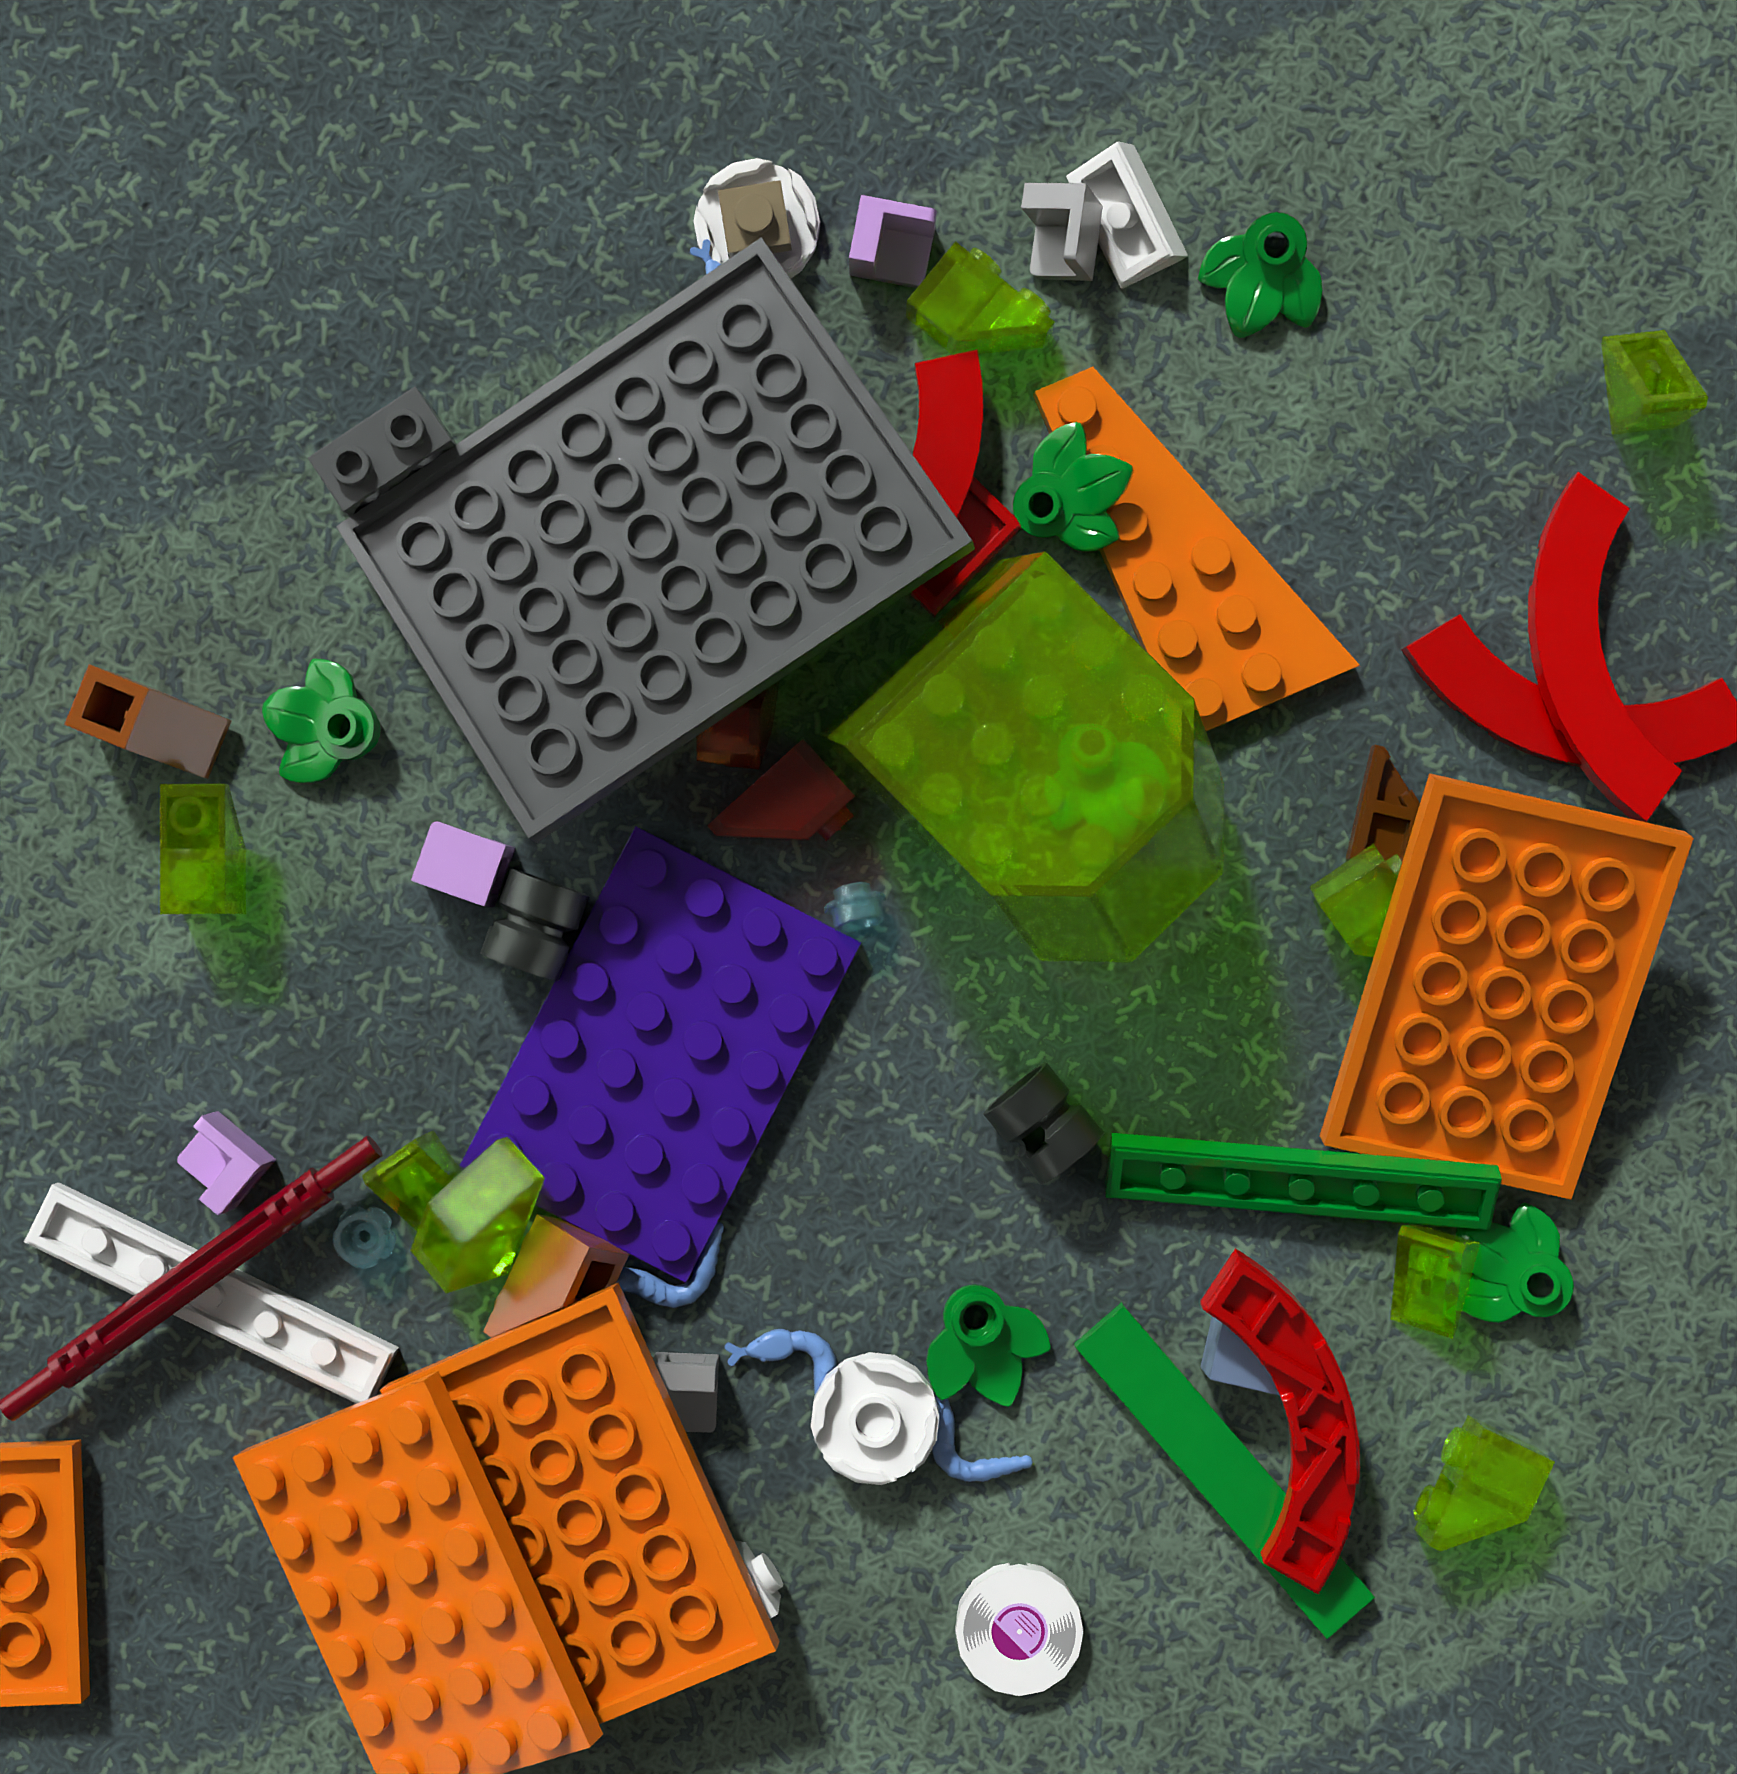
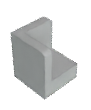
(1065, 229)
(692, 1387)

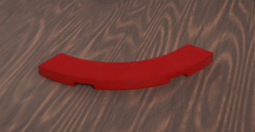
(949, 423)
(1571, 658)
(1514, 712)
(1318, 1415)

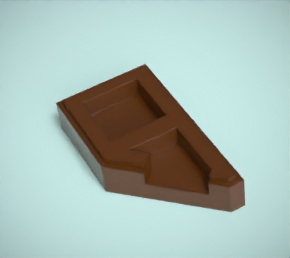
(1383, 810)

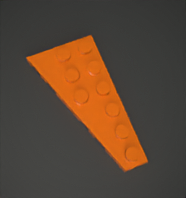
(1190, 576)

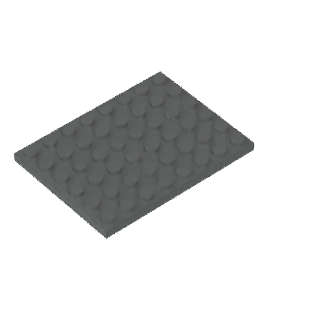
(652, 540)

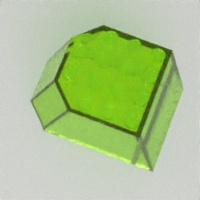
(1046, 765)

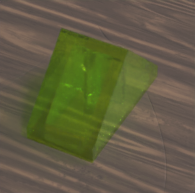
(1648, 383)
(413, 1176)
(1431, 1278)

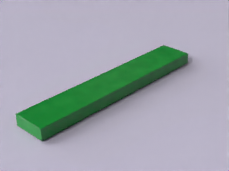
(1302, 1181)
(1209, 1455)

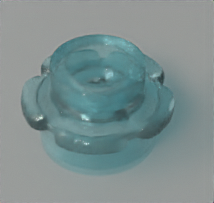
(855, 907)
(347, 1239)

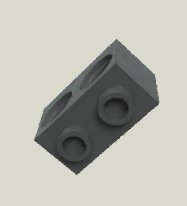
(382, 451)

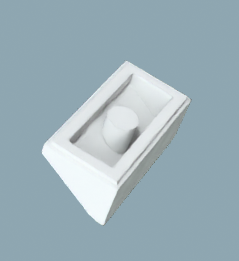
(1134, 222)

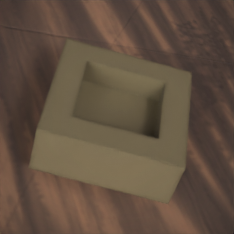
(752, 214)

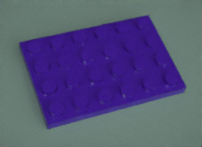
(664, 1050)

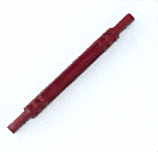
(190, 1278)

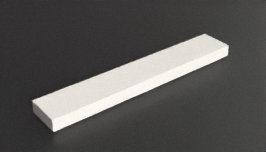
(234, 1308)

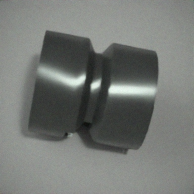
(534, 925)
(1043, 1123)

